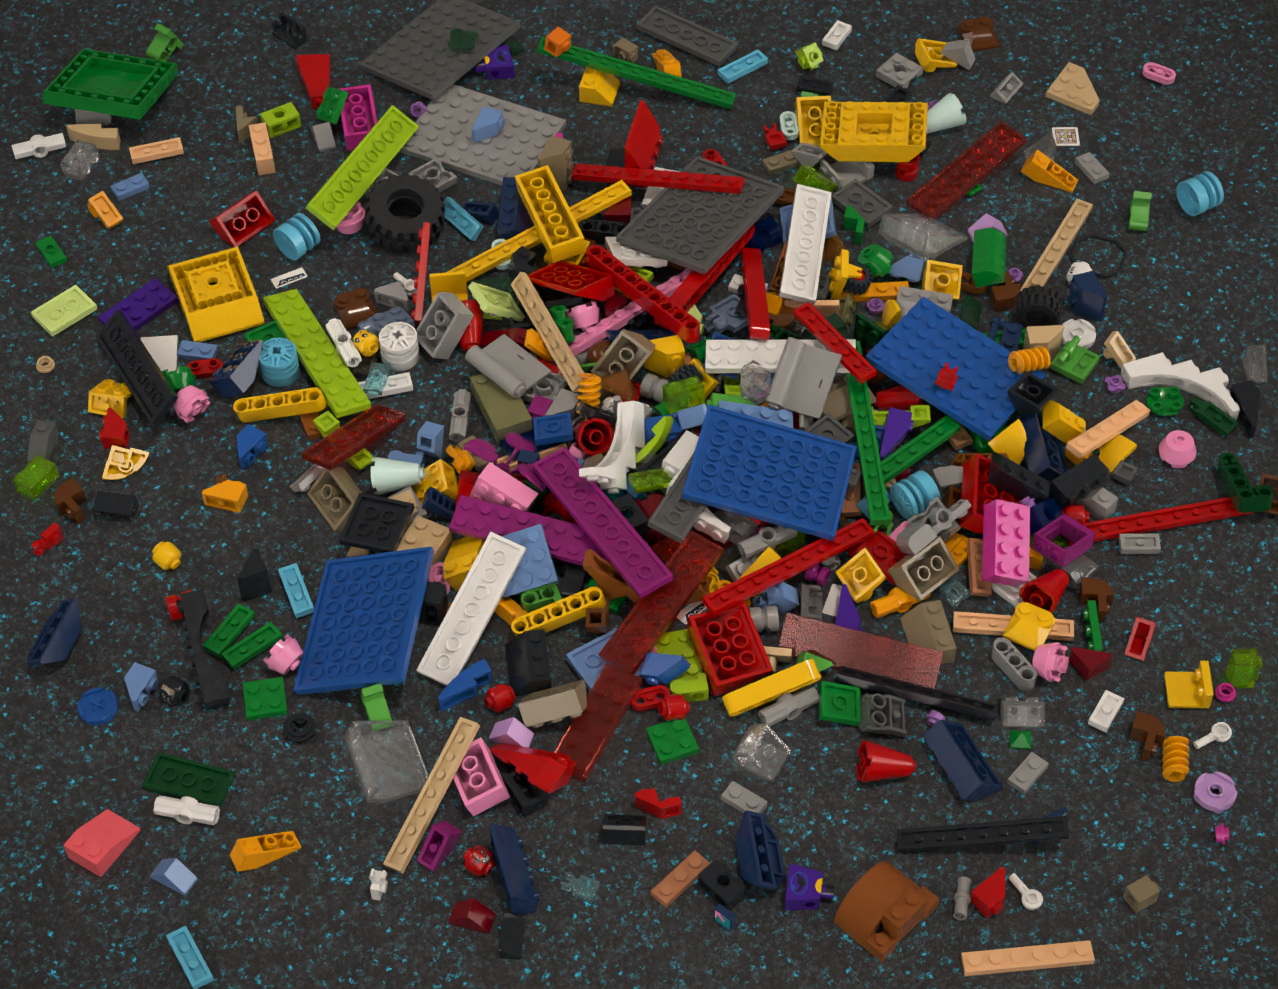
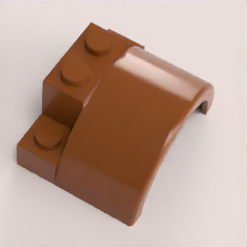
(888, 898)

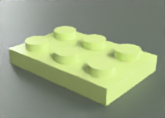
(496, 302)
(64, 310)

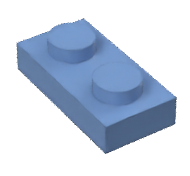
(130, 186)
(196, 351)

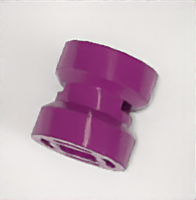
(818, 574)

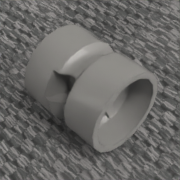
(652, 387)
(765, 618)

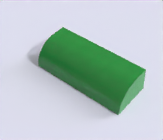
(988, 257)

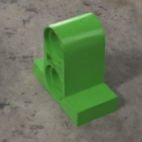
(163, 44)
(1139, 211)
(537, 597)
(375, 703)

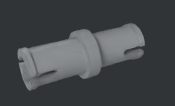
(962, 898)

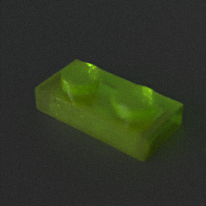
(649, 480)

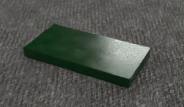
(183, 777)

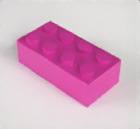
(357, 115)
(1006, 543)

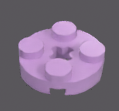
(1213, 802)

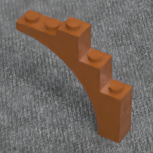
(615, 586)

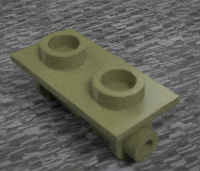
(847, 307)

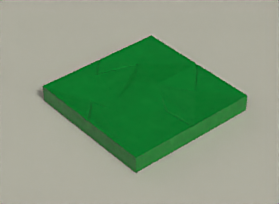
(110, 83)

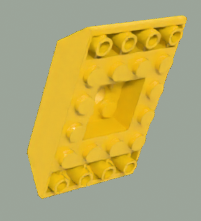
(874, 131)
(220, 307)

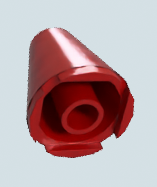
(473, 332)
(896, 397)
(594, 436)
(1045, 590)
(882, 763)

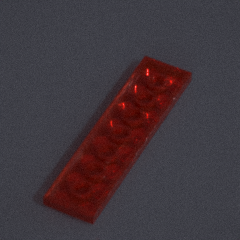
(966, 171)
(659, 608)
(861, 650)

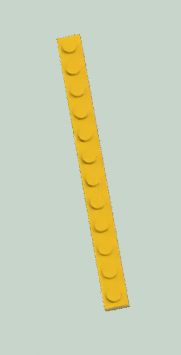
(531, 238)

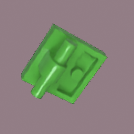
(1075, 361)

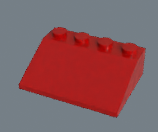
(643, 141)
(575, 280)
(979, 492)
(728, 648)

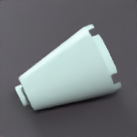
(945, 114)
(393, 475)

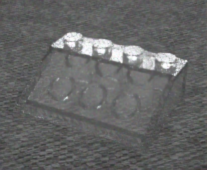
(919, 234)
(386, 759)

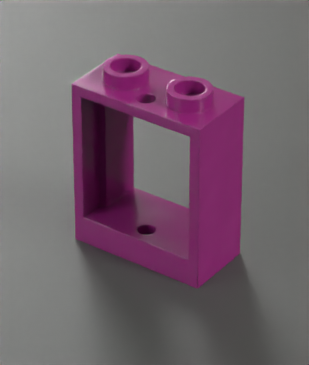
(1065, 526)

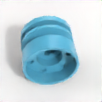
(1200, 193)
(296, 236)
(279, 362)
(913, 494)

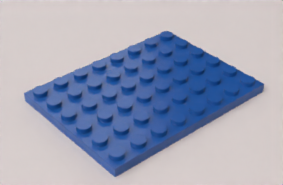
(929, 339)
(770, 472)
(364, 621)

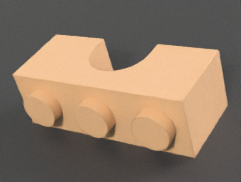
(262, 148)

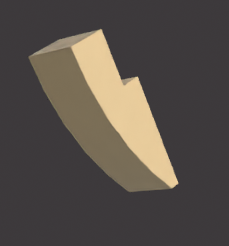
(94, 134)

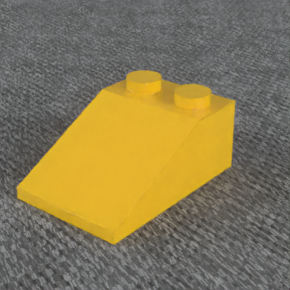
(809, 117)
(460, 560)

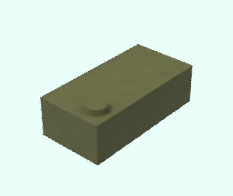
(499, 408)

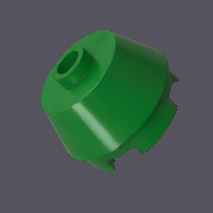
(877, 259)
(180, 378)

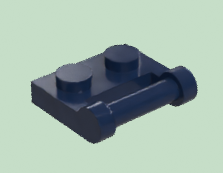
(1010, 335)

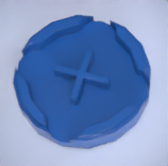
(97, 706)

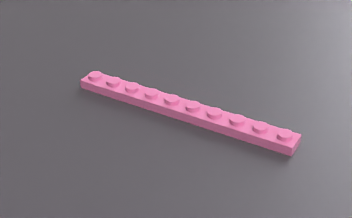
(621, 317)

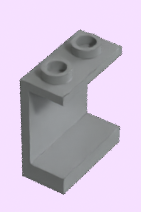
(845, 172)

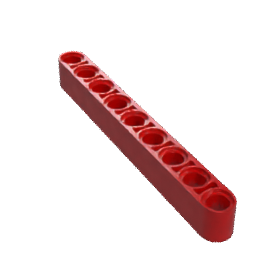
(697, 283)
(645, 294)
(755, 294)

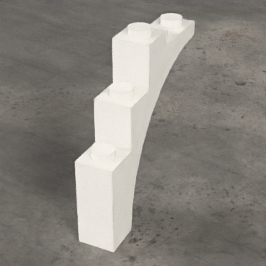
(1158, 371)
(621, 456)
(673, 465)

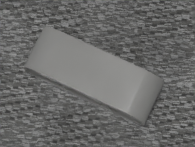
(1017, 672)

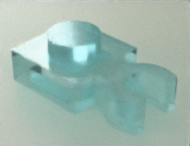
(583, 888)

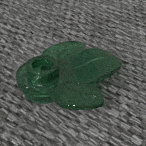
(462, 40)

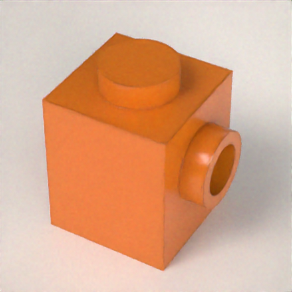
(557, 42)

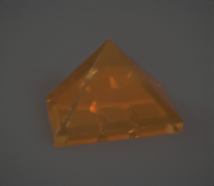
(832, 249)
(619, 384)

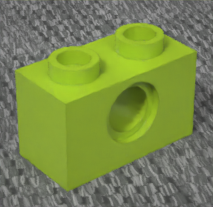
(281, 119)

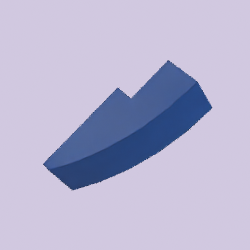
(465, 685)

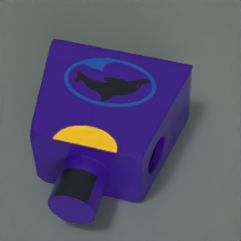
(497, 64)
(805, 889)

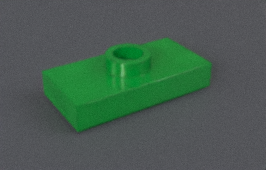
(51, 251)

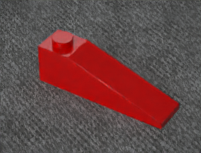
(544, 768)

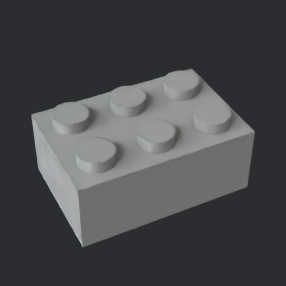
(443, 325)

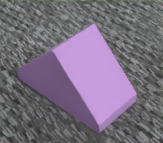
(986, 222)
(512, 733)

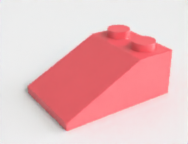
(100, 841)

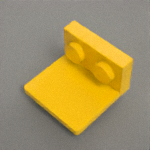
(450, 283)
(109, 395)
(439, 476)
(1189, 688)

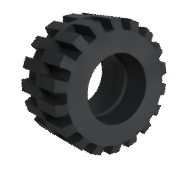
(1038, 306)

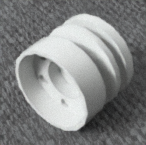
(399, 346)

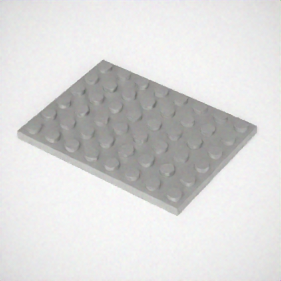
(447, 135)

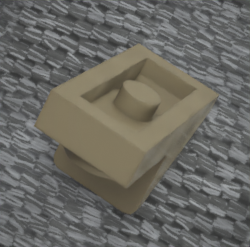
(243, 123)

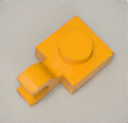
(463, 459)

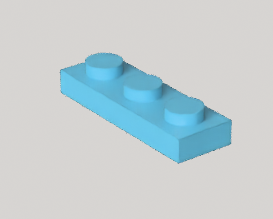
(742, 66)
(462, 219)
(296, 590)
(189, 958)

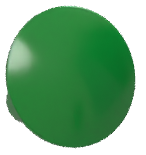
(1165, 401)

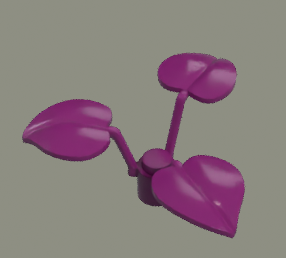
(487, 452)

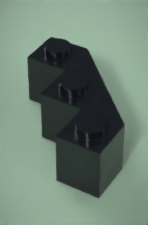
(523, 261)

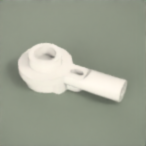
(408, 285)
(1220, 732)
(1030, 898)

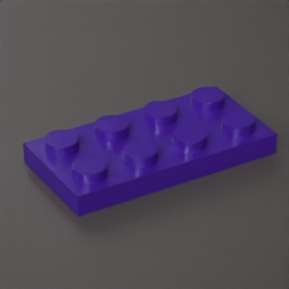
(143, 304)

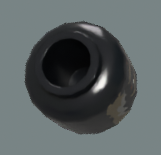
(174, 690)

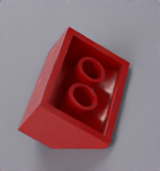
(242, 219)

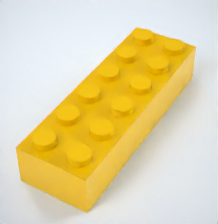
(550, 214)

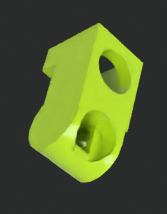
(692, 689)

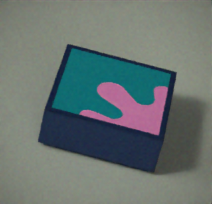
(724, 917)

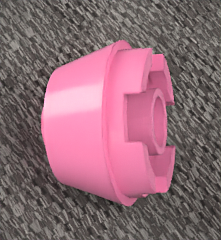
(353, 220)
(584, 315)
(191, 402)
(1177, 449)
(284, 655)
(1050, 661)

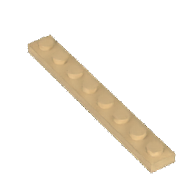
(1059, 244)
(548, 330)
(431, 795)

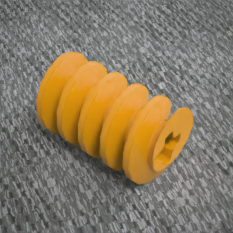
(1029, 359)
(590, 389)
(1175, 758)

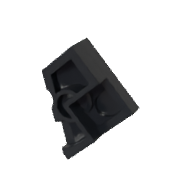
(640, 320)

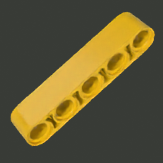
(280, 405)
(564, 605)
(771, 687)

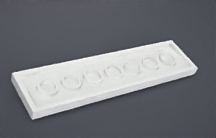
(805, 244)
(732, 355)
(471, 609)

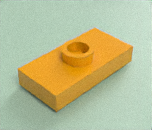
(535, 343)

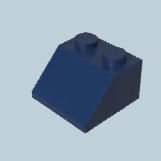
(1087, 296)

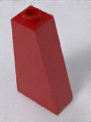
(315, 75)

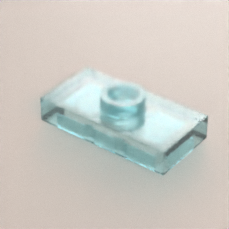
(377, 378)

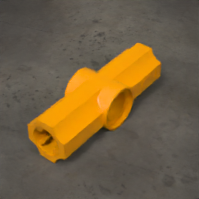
(896, 600)

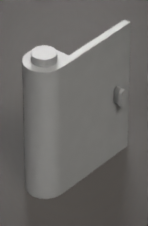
(508, 365)
(800, 376)

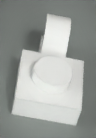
(379, 884)

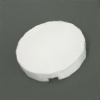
(1081, 328)

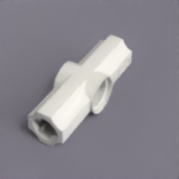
(39, 146)
(343, 342)
(186, 810)

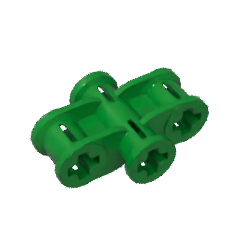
(563, 323)

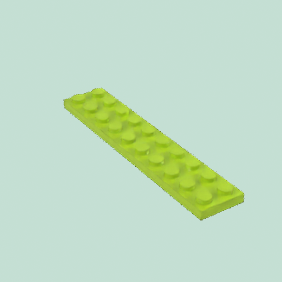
(362, 167)
(317, 353)

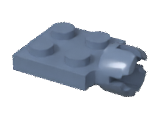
(723, 316)
(380, 320)

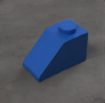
(663, 668)

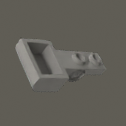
(919, 535)

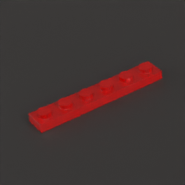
(421, 267)
(835, 342)

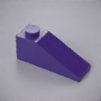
(895, 430)
(847, 614)

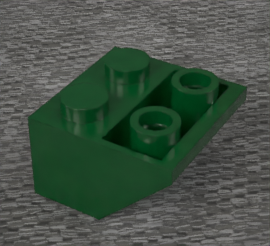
(869, 329)

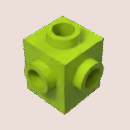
(809, 56)

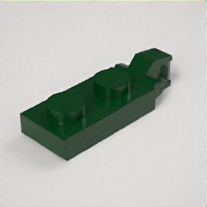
(1213, 416)

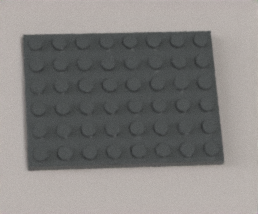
(420, 52)
(699, 225)

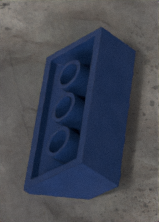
(512, 213)
(1042, 450)
(962, 761)
(513, 871)

